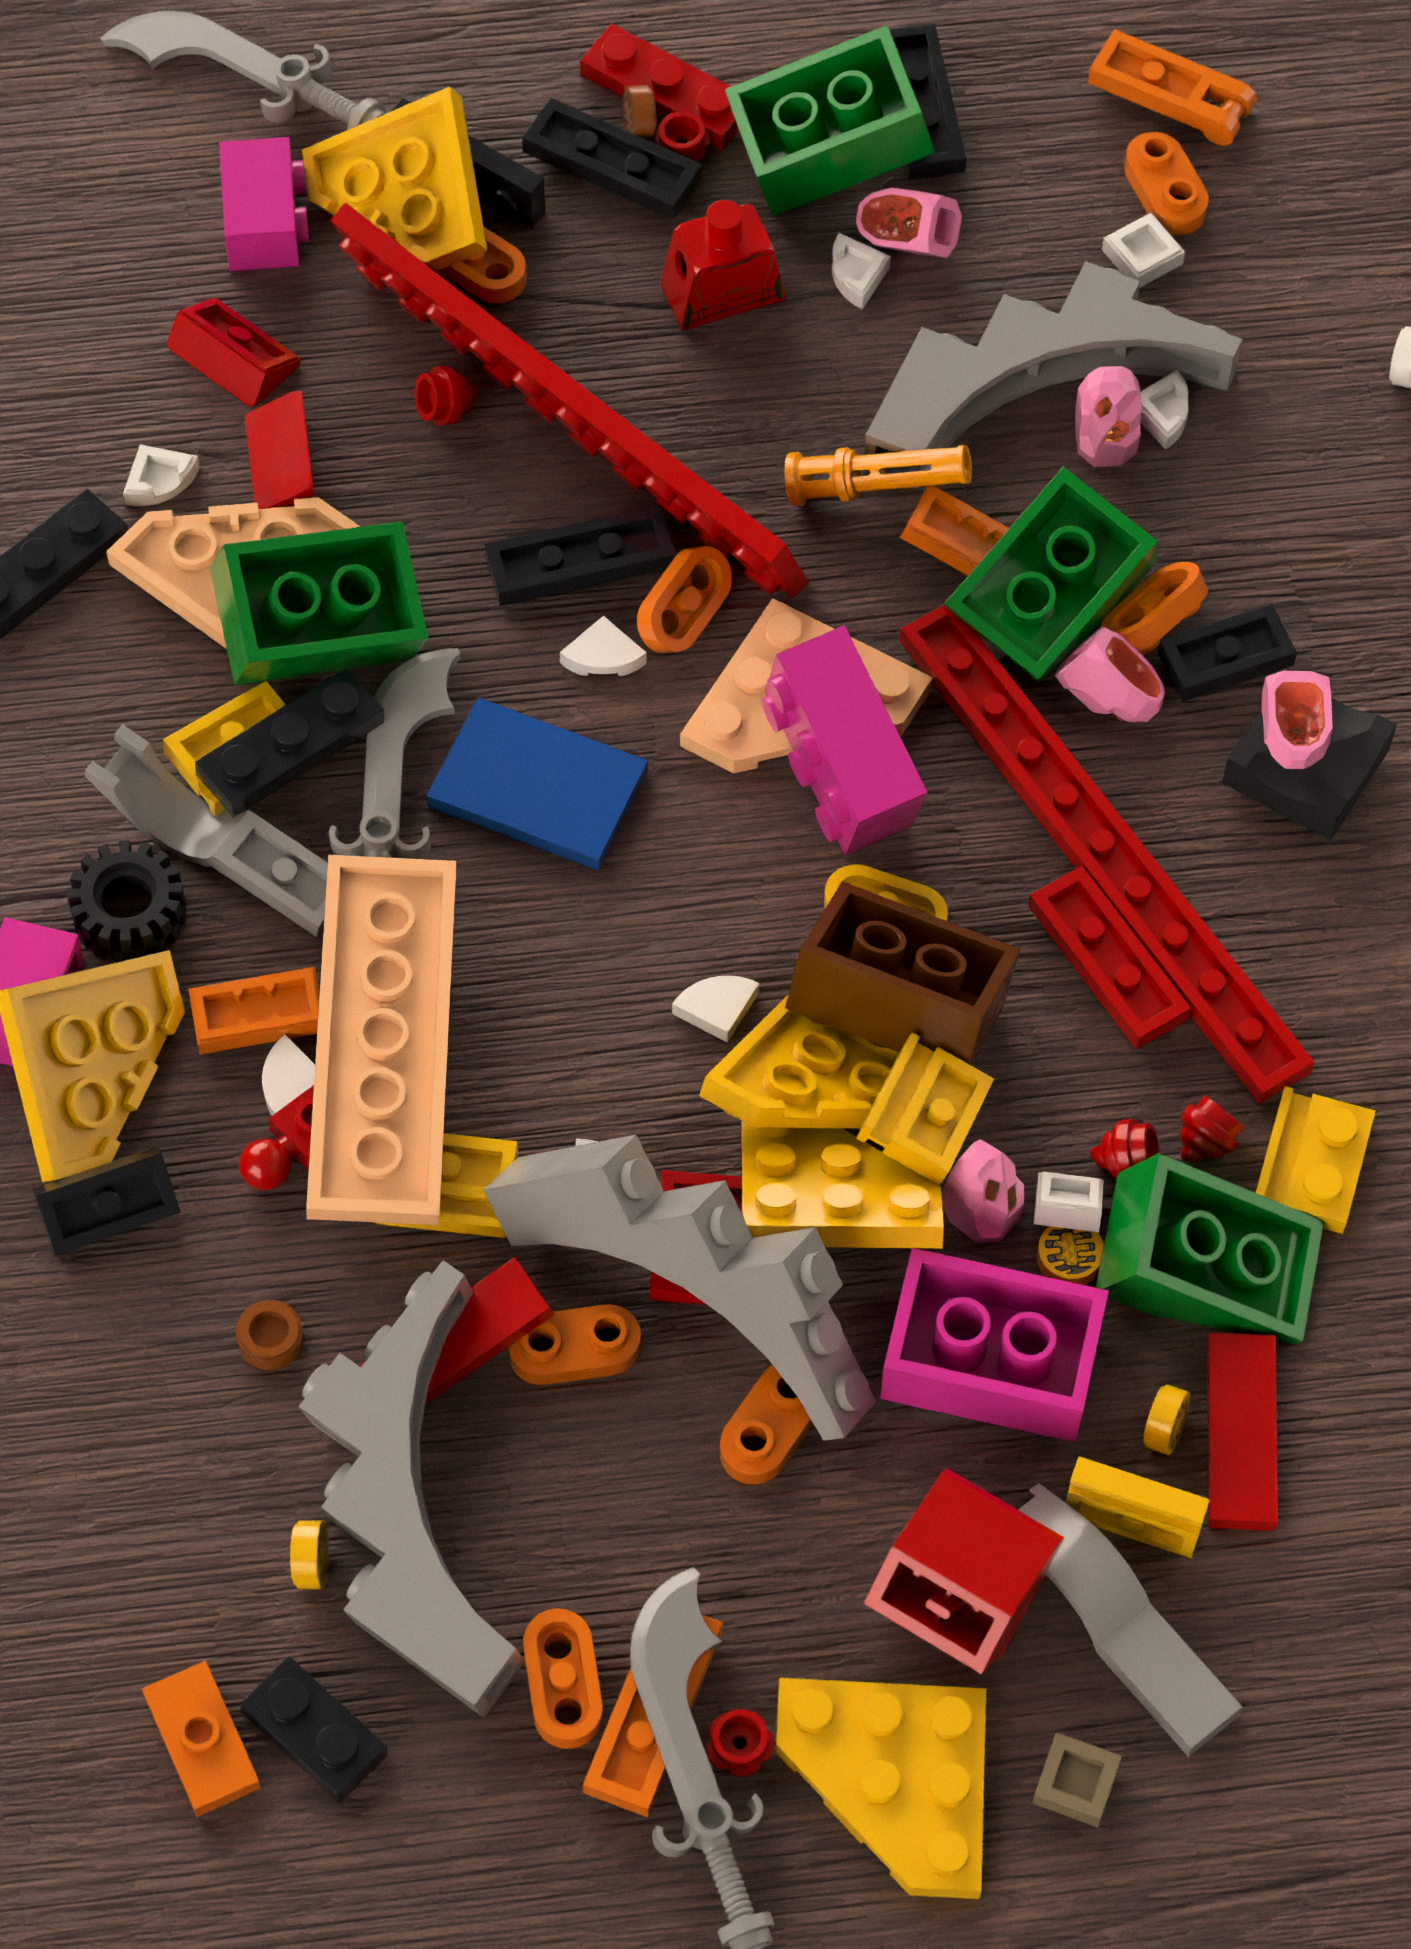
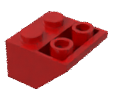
(964, 1571)

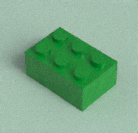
(830, 121)
(318, 602)

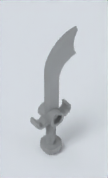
(177, 33)
(409, 699)
(662, 1651)

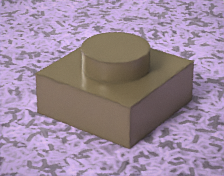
(1077, 1779)

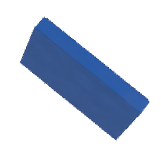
(537, 783)

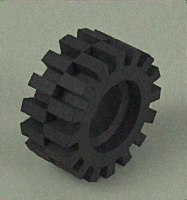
(121, 871)

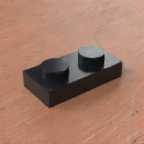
(1227, 652)
(106, 1200)
(314, 1729)

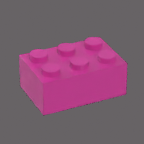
(842, 741)
(993, 1344)

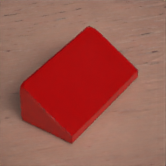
(231, 350)
(279, 452)

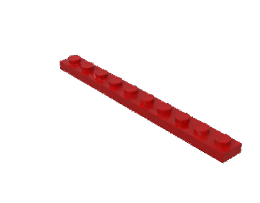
(1099, 839)

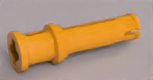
(846, 469)

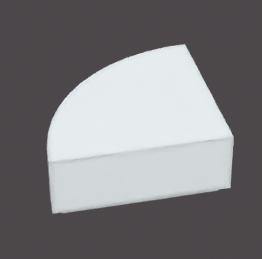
(857, 269)
(1165, 408)
(159, 476)
(603, 651)
(716, 1004)
(285, 1074)

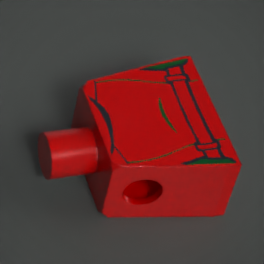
(720, 266)

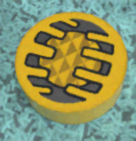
(1070, 1254)
(1166, 1419)
(309, 1555)

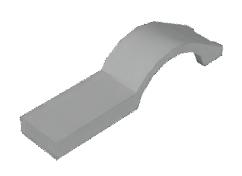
(237, 846)
(1130, 1631)

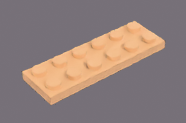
(382, 1041)

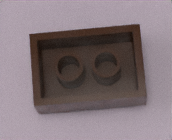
(900, 972)

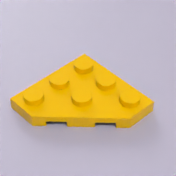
(407, 178)
(88, 1055)
(799, 1075)
(838, 1186)
(896, 1772)

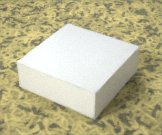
(1143, 250)
(1068, 1201)

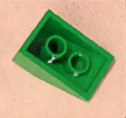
(1054, 575)
(1208, 1252)

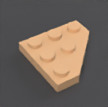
(174, 553)
(731, 720)

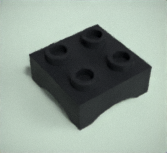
(1328, 789)

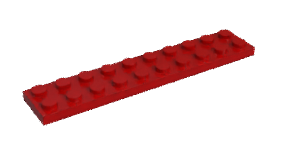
(557, 395)

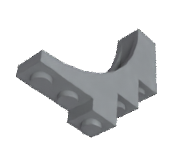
(1026, 347)
(696, 1237)
(380, 1500)

